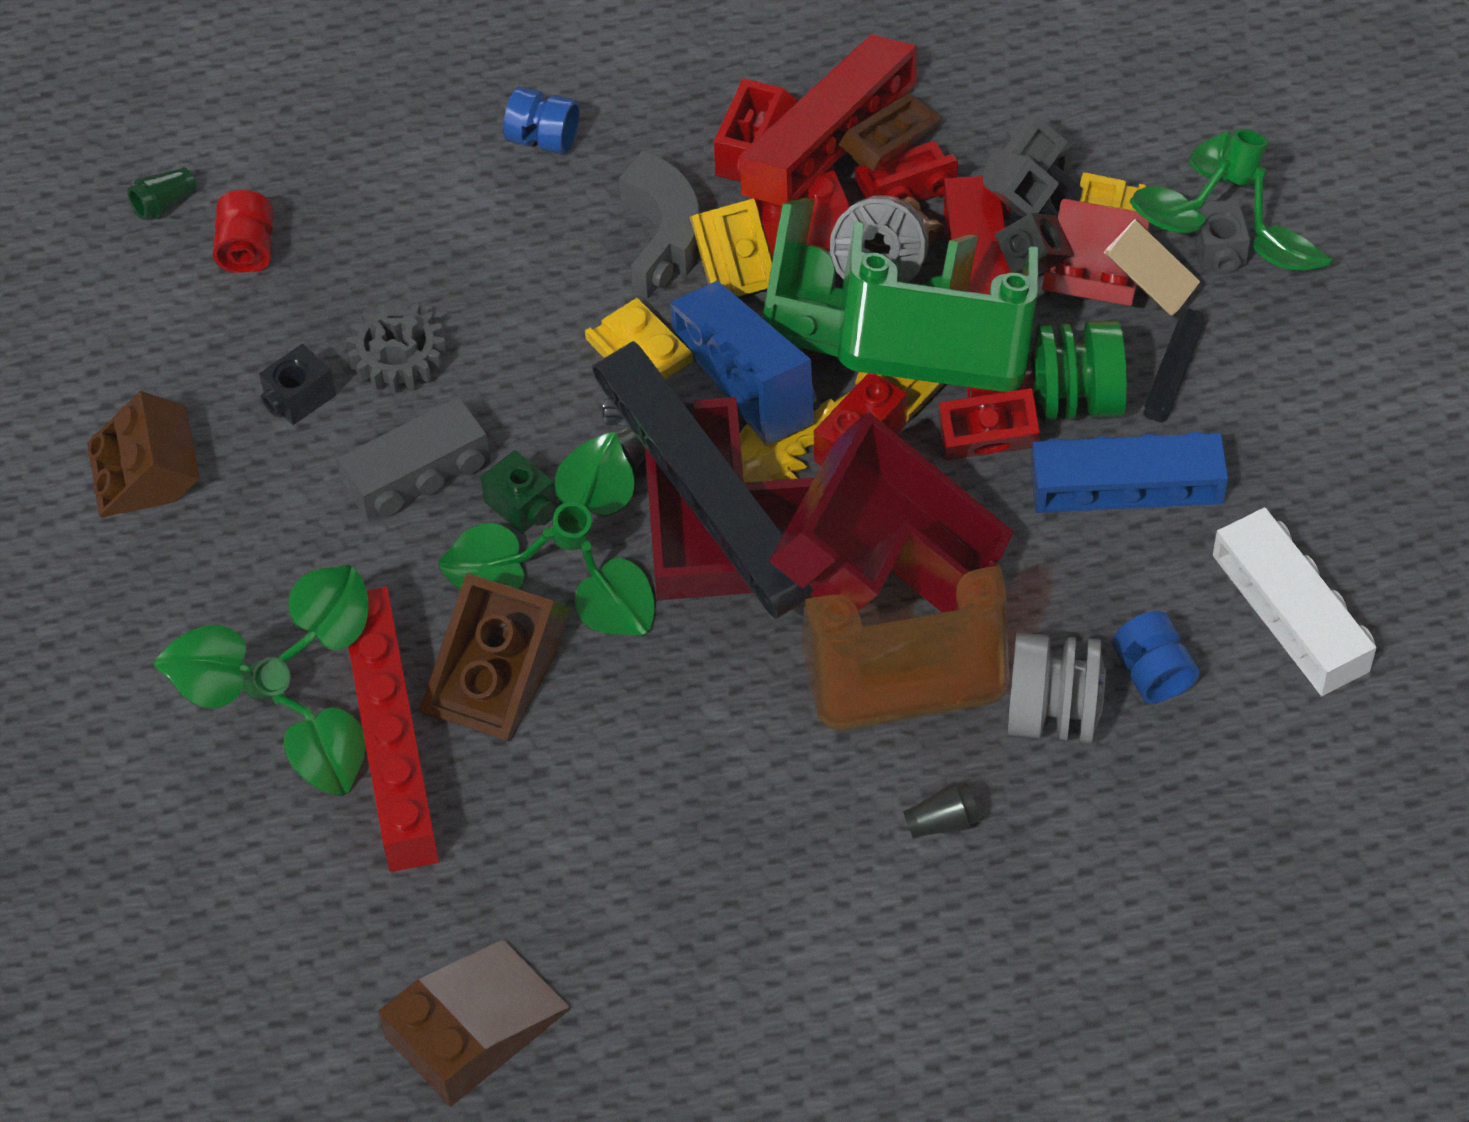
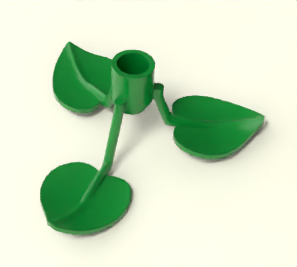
(1236, 161)
(588, 480)
(210, 673)

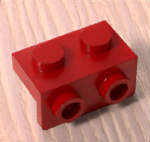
(912, 173)

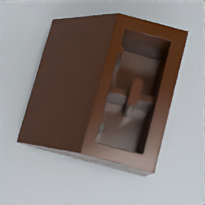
(143, 456)

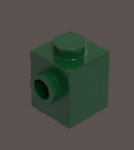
(519, 492)

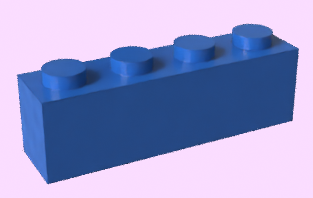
(1128, 472)

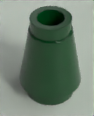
(160, 192)

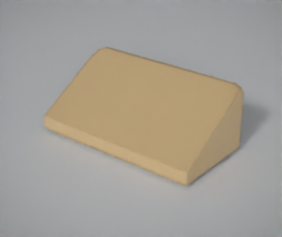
(1152, 267)

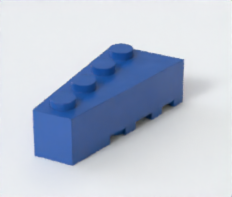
(747, 360)

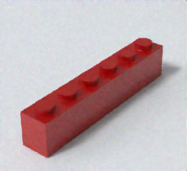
(809, 133)
(977, 211)
(391, 740)

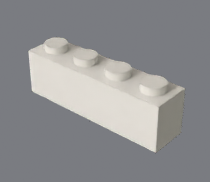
(1294, 601)

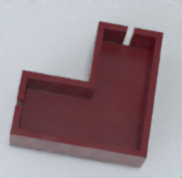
(885, 511)
(683, 551)

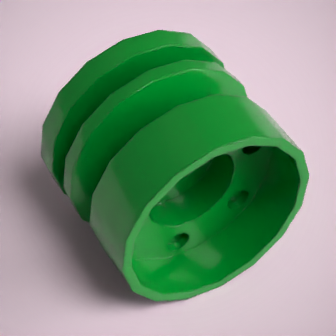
(1080, 370)

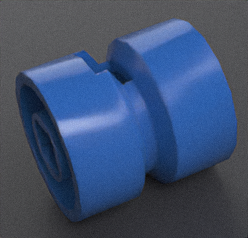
(535, 119)
(1155, 657)

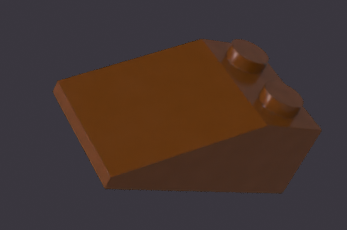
(493, 656)
(470, 1018)

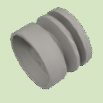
(893, 218)
(1055, 687)

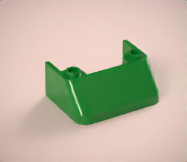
(802, 281)
(935, 330)

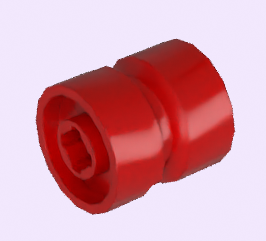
(243, 231)

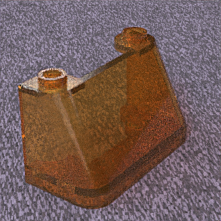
(911, 663)

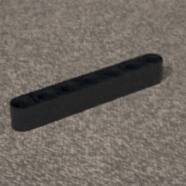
(699, 474)

